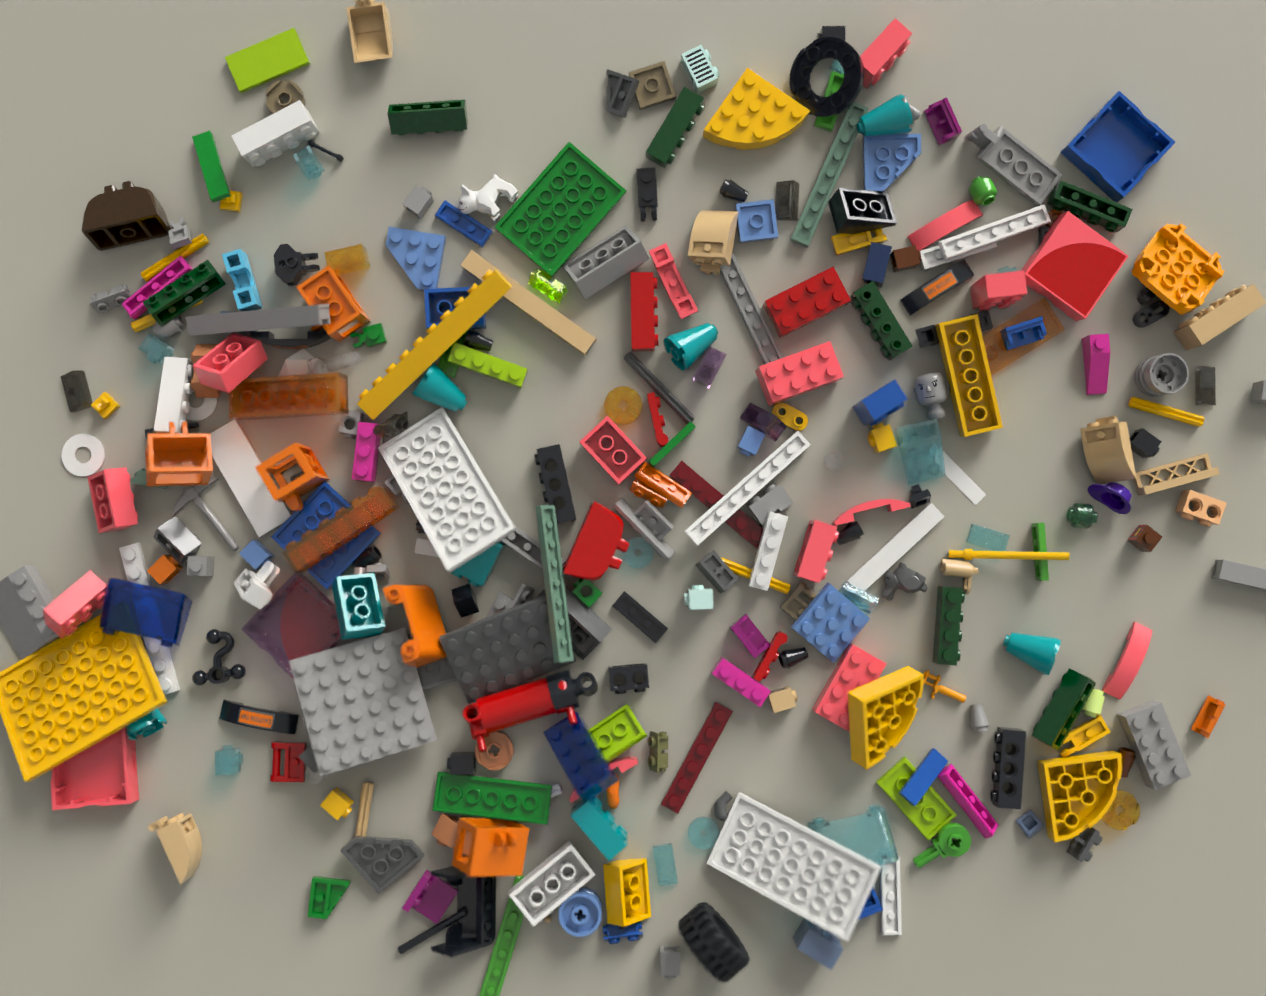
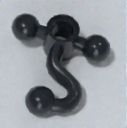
(237, 671)

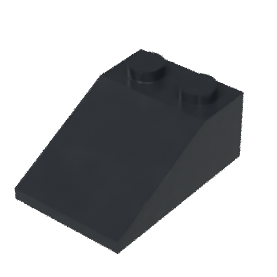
(861, 210)

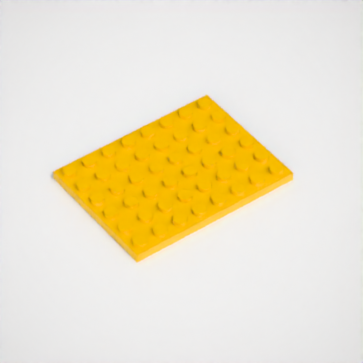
(75, 695)

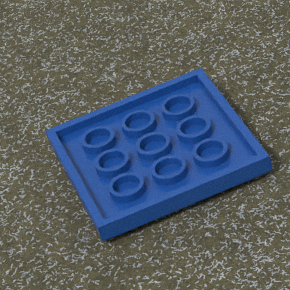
(318, 507)

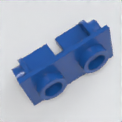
(615, 932)

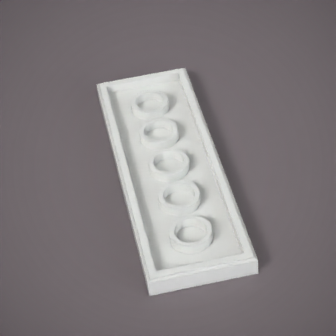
(237, 463)

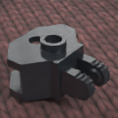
(291, 265)

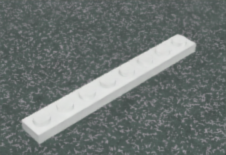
(747, 488)
(159, 655)

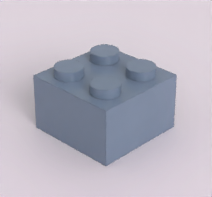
(818, 943)

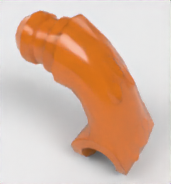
(613, 794)

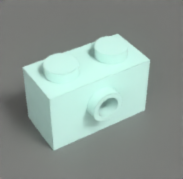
(699, 597)

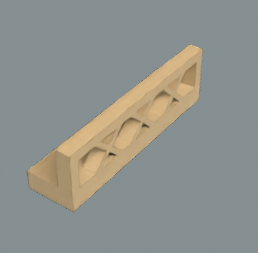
(1178, 480)

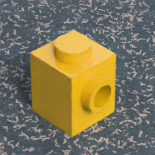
(881, 438)
(337, 804)

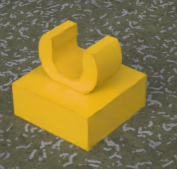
(233, 202)
(105, 405)

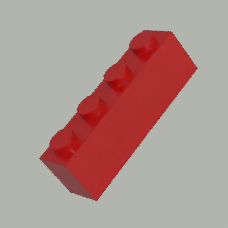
(642, 311)

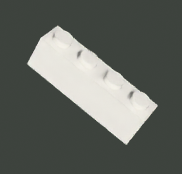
(174, 394)

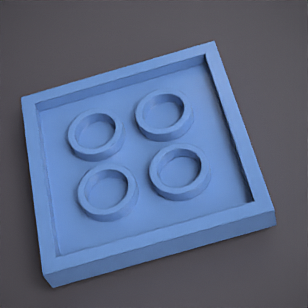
(830, 622)

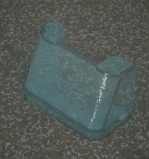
(863, 834)

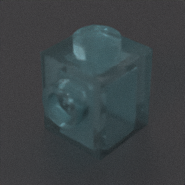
(309, 163)
(155, 349)
(228, 760)

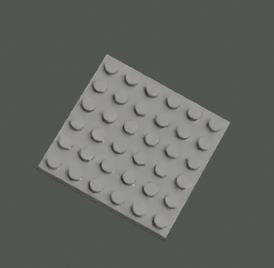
(361, 702)

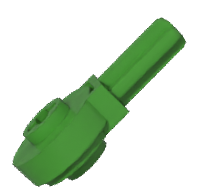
(945, 845)

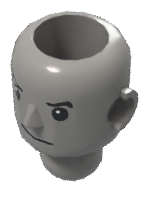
(932, 391)

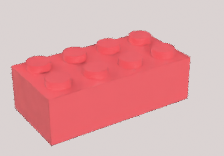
(799, 373)
(852, 671)

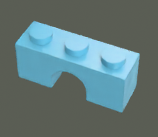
(245, 290)

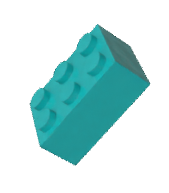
(358, 606)
(600, 827)

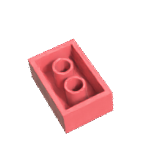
(884, 51)
(998, 290)
(230, 362)
(613, 450)
(112, 500)
(816, 551)
(75, 605)

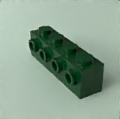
(428, 117)
(675, 126)
(1089, 206)
(184, 293)
(880, 320)
(947, 625)
(1063, 709)

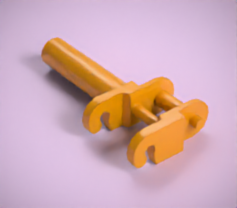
(942, 689)

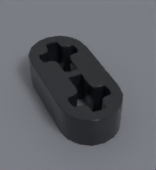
(1152, 317)

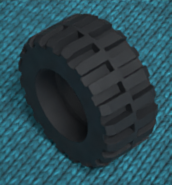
(713, 942)

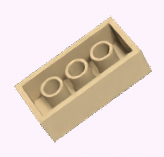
(1219, 316)

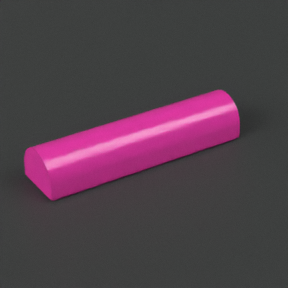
(134, 304)
(968, 801)

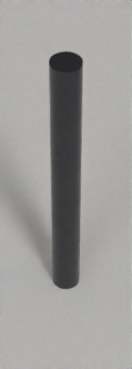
(432, 931)

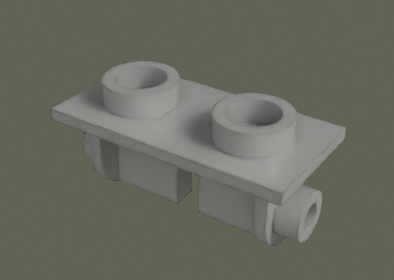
(104, 301)

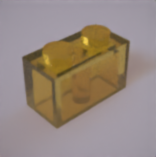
(348, 259)

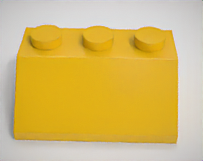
(627, 891)

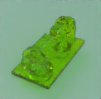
(540, 281)

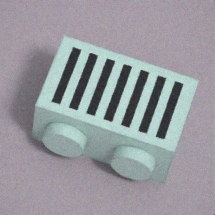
(699, 69)

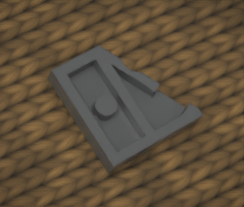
(620, 92)

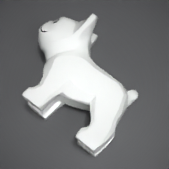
(487, 197)

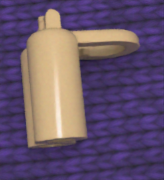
(961, 569)

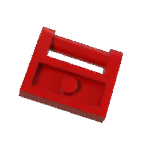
(294, 767)

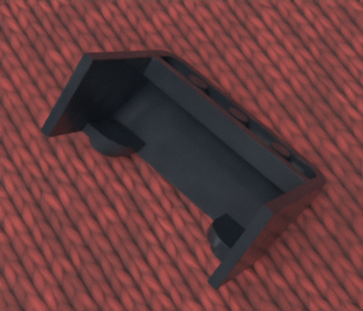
(478, 897)

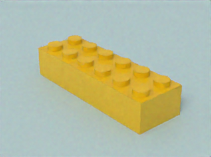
(968, 375)

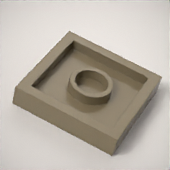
(654, 85)

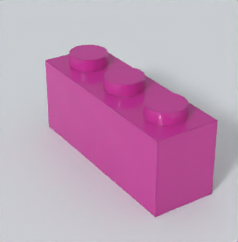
(366, 453)
(740, 681)

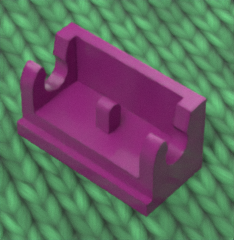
(942, 121)
(750, 636)

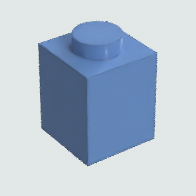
(750, 441)
(256, 554)

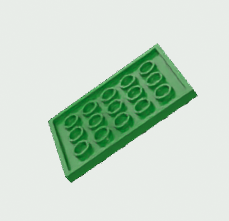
(560, 209)

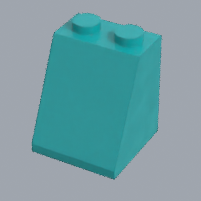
(481, 566)

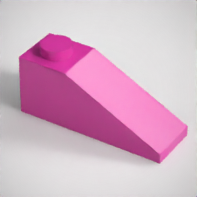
(1096, 362)

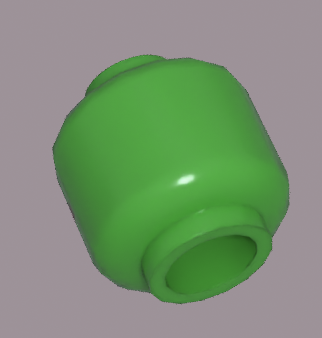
(983, 191)

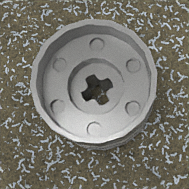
(1171, 373)

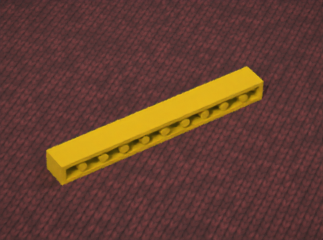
(437, 341)

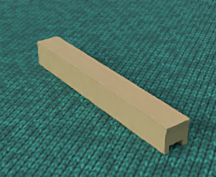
(533, 306)

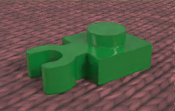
(372, 335)

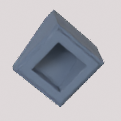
(1030, 824)

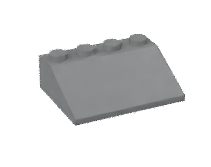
(21, 610)

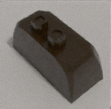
(124, 217)

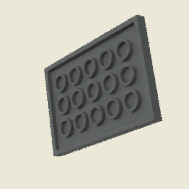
(502, 649)

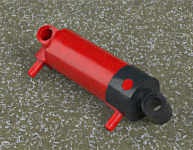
(526, 703)

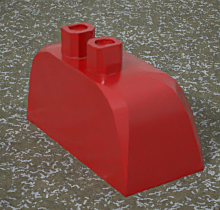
(596, 544)

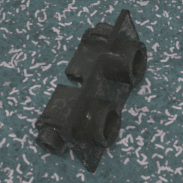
(392, 426)

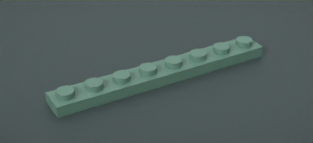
(828, 175)
(554, 583)

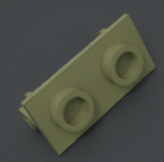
(657, 760)

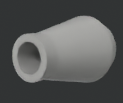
(978, 718)

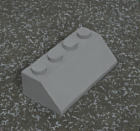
(606, 262)

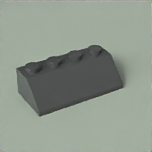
(586, 627)

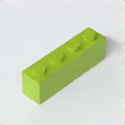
(487, 365)

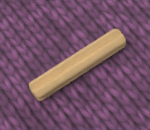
(364, 809)

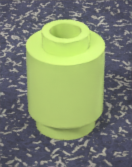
(1094, 703)

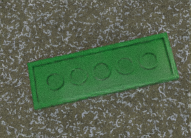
(492, 798)

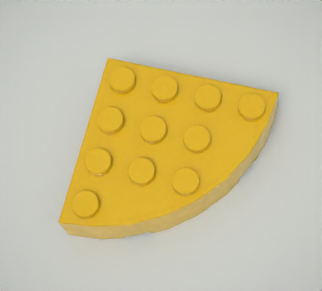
(754, 115)
(882, 714)
(1077, 791)

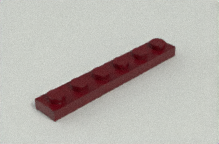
(710, 496)
(696, 757)

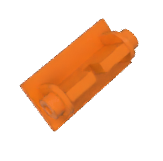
(642, 490)
(1208, 716)

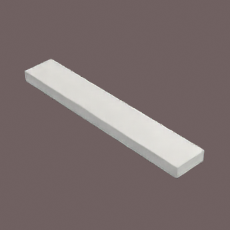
(994, 232)
(896, 547)

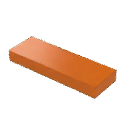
(663, 484)

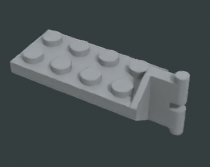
(1014, 162)

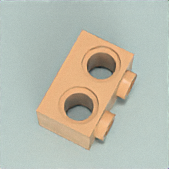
(1200, 505)

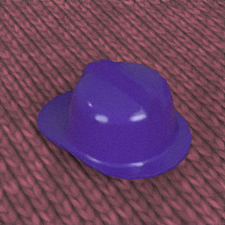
(1112, 495)

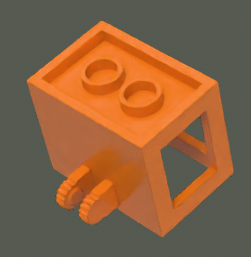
(330, 289)
(178, 458)
(291, 492)
(495, 847)

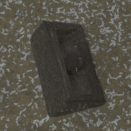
(787, 200)
(1205, 385)
(76, 390)

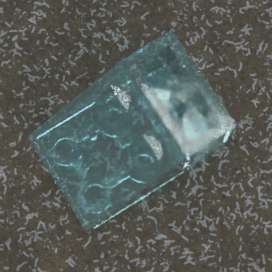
(921, 451)

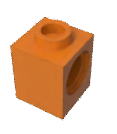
(164, 569)

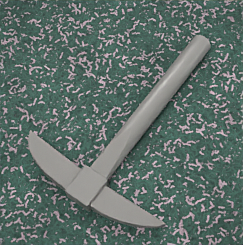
(193, 494)

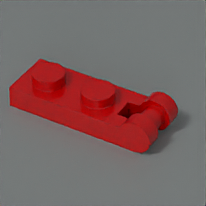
(657, 420)
(769, 656)

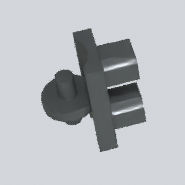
(1082, 843)

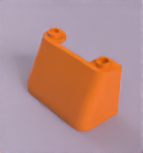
(424, 623)

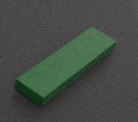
(211, 166)

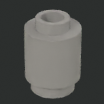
(169, 329)

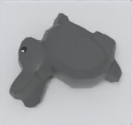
(903, 579)

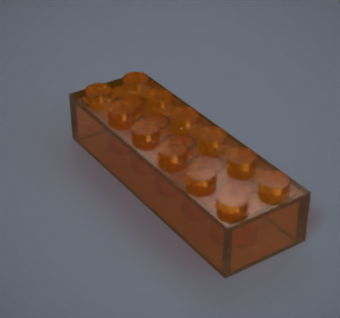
(289, 396)
(340, 529)

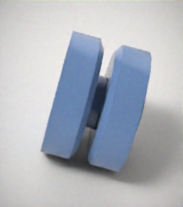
(582, 923)

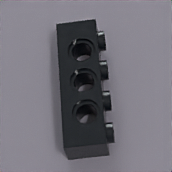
(554, 454)
(1013, 796)

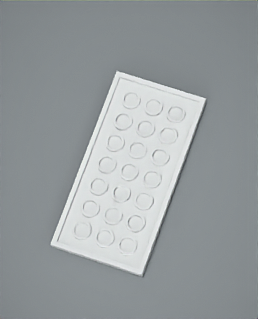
(446, 489)
(794, 866)

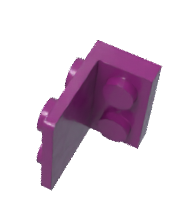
(431, 897)

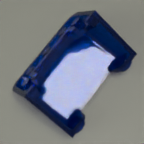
(144, 611)

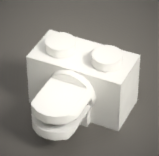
(255, 587)

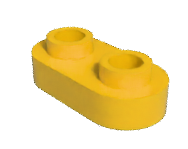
(790, 416)

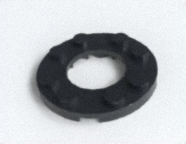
(803, 65)

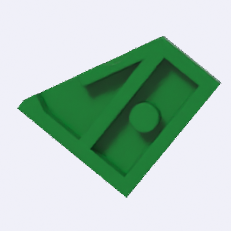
(325, 895)

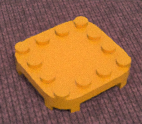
(1177, 268)

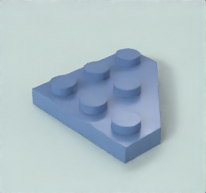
(887, 158)
(418, 255)

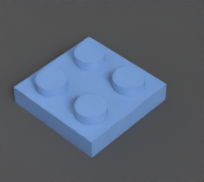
(757, 221)

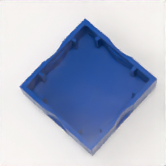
(1117, 147)

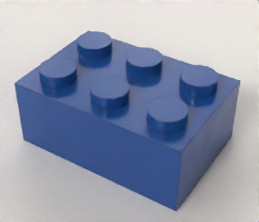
(442, 299)
(880, 404)

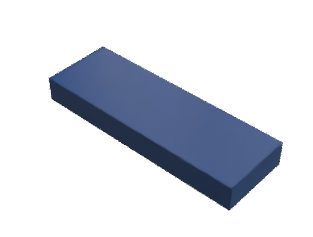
(463, 223)
(923, 777)

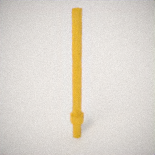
(969, 554)

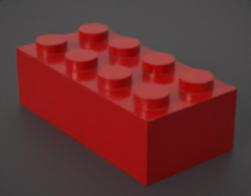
(806, 302)

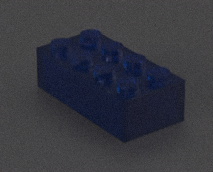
(581, 757)

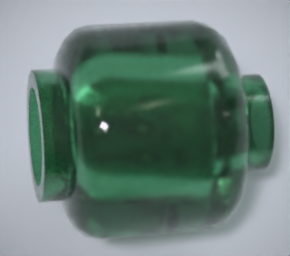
(1081, 515)

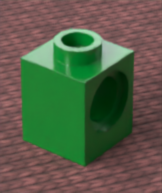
(588, 600)

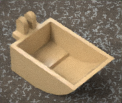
(370, 31)
(713, 240)
(1108, 450)
(181, 843)

